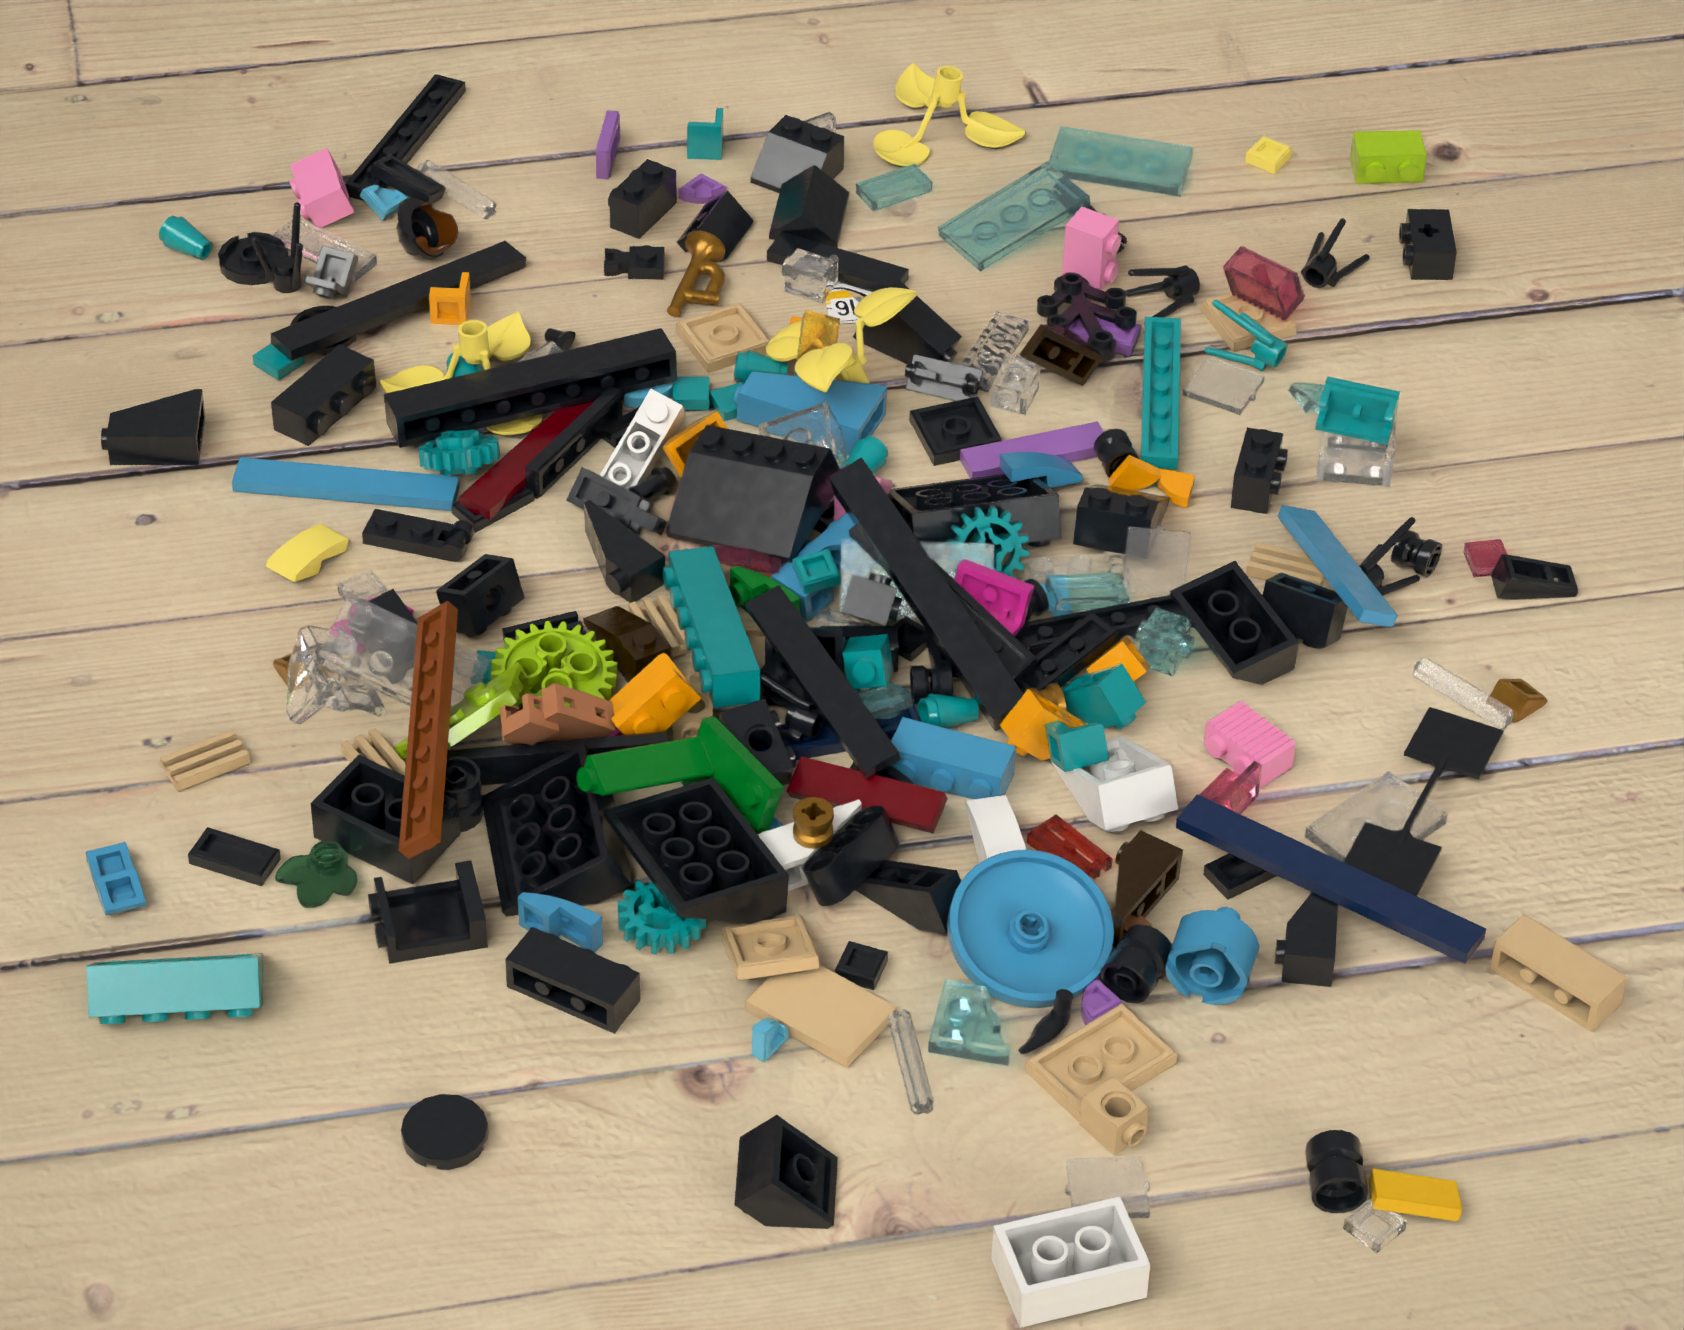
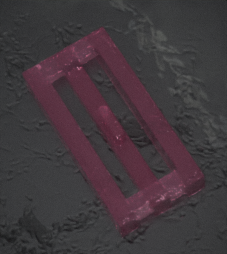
(747, 558)

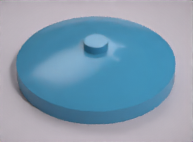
(1029, 927)

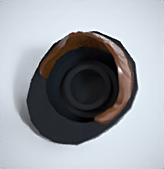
(424, 229)

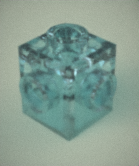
(1165, 641)

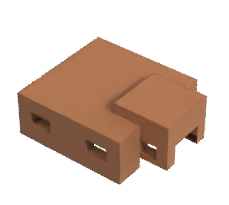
(553, 720)

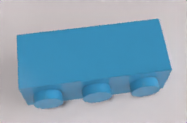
(953, 760)

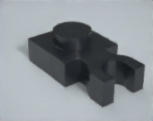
(639, 262)

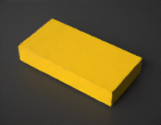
(1415, 1194)

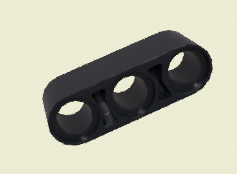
(851, 855)

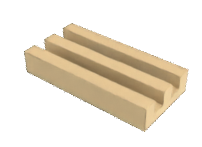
(1271, 560)
(652, 609)
(366, 746)
(205, 756)

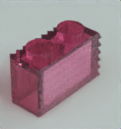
(1263, 282)

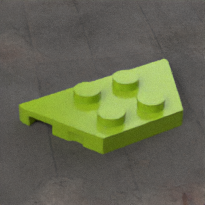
(479, 705)

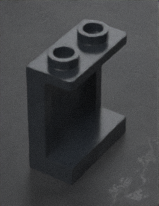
(429, 917)

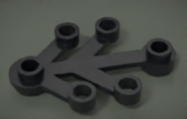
(1075, 289)

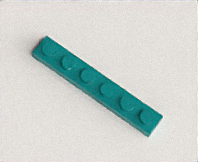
(1161, 392)

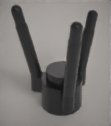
(1322, 265)
(287, 269)
(1180, 285)
(1374, 571)
(801, 714)

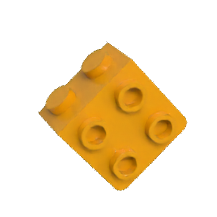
(653, 698)

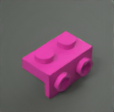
(998, 593)

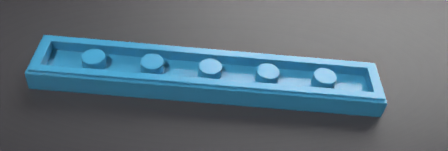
(345, 484)
(1337, 566)

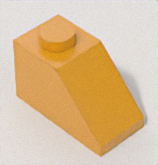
(1027, 724)

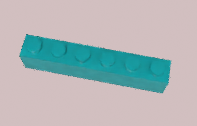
(712, 627)

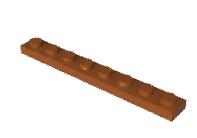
(428, 731)

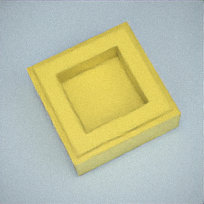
(1268, 155)

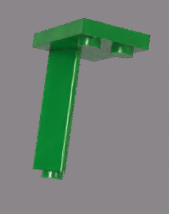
(690, 760)

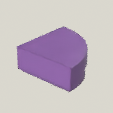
(701, 190)
(1097, 1001)

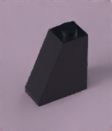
(912, 332)
(157, 432)

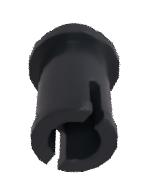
(660, 482)

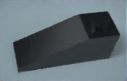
(625, 559)
(913, 893)
(1309, 943)

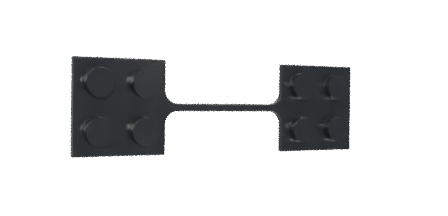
(1448, 745)

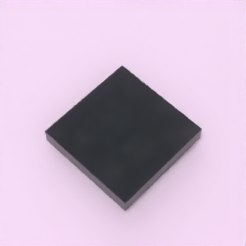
(953, 427)

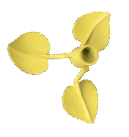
(918, 90)
(477, 343)
(838, 360)

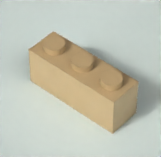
(1558, 972)

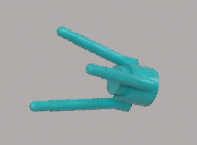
(1266, 347)

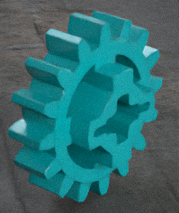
(459, 452)
(1004, 542)
(656, 921)

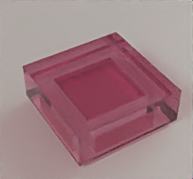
(1483, 556)

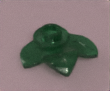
(319, 874)

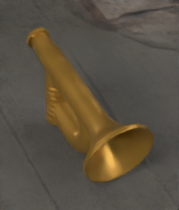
(705, 252)

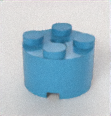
(1212, 956)

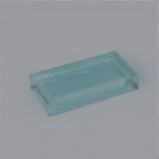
(893, 187)
(1086, 591)

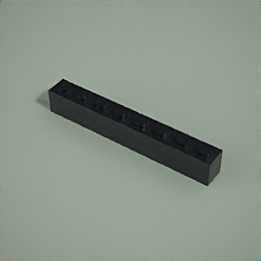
(530, 387)

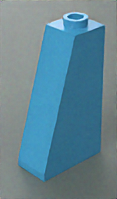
(770, 396)

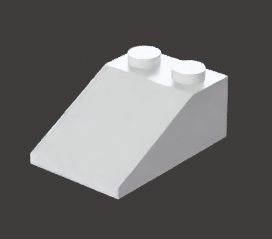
(1123, 789)

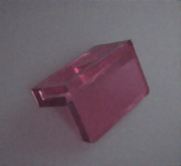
(1235, 790)

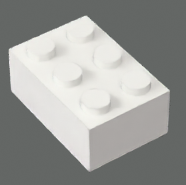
(1070, 1261)

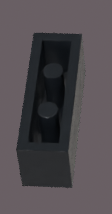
(323, 395)
(573, 979)

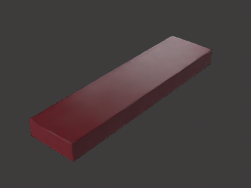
(903, 802)

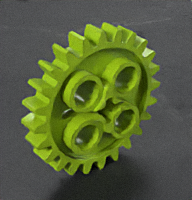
(558, 658)

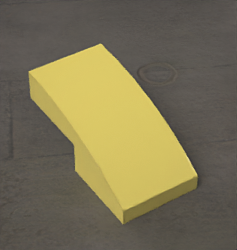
(304, 552)

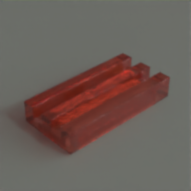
(1046, 841)

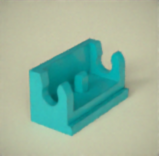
(1357, 410)

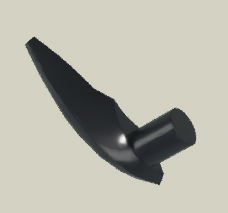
(562, 339)
(1050, 1024)

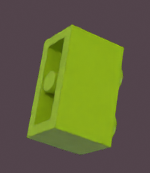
(1388, 156)

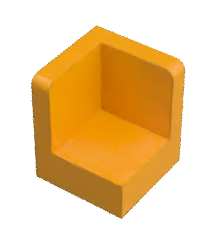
(450, 305)
(1124, 653)

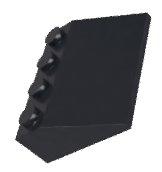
(752, 492)
(937, 506)
(554, 836)
(702, 854)

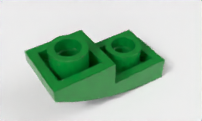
(749, 584)

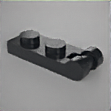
(418, 535)

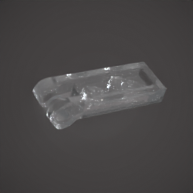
(1078, 564)

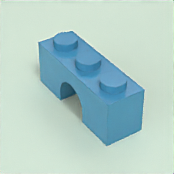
(831, 540)

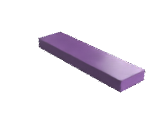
(1068, 443)

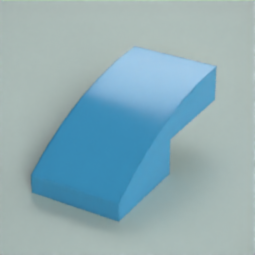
(1048, 468)
(115, 878)
(561, 918)

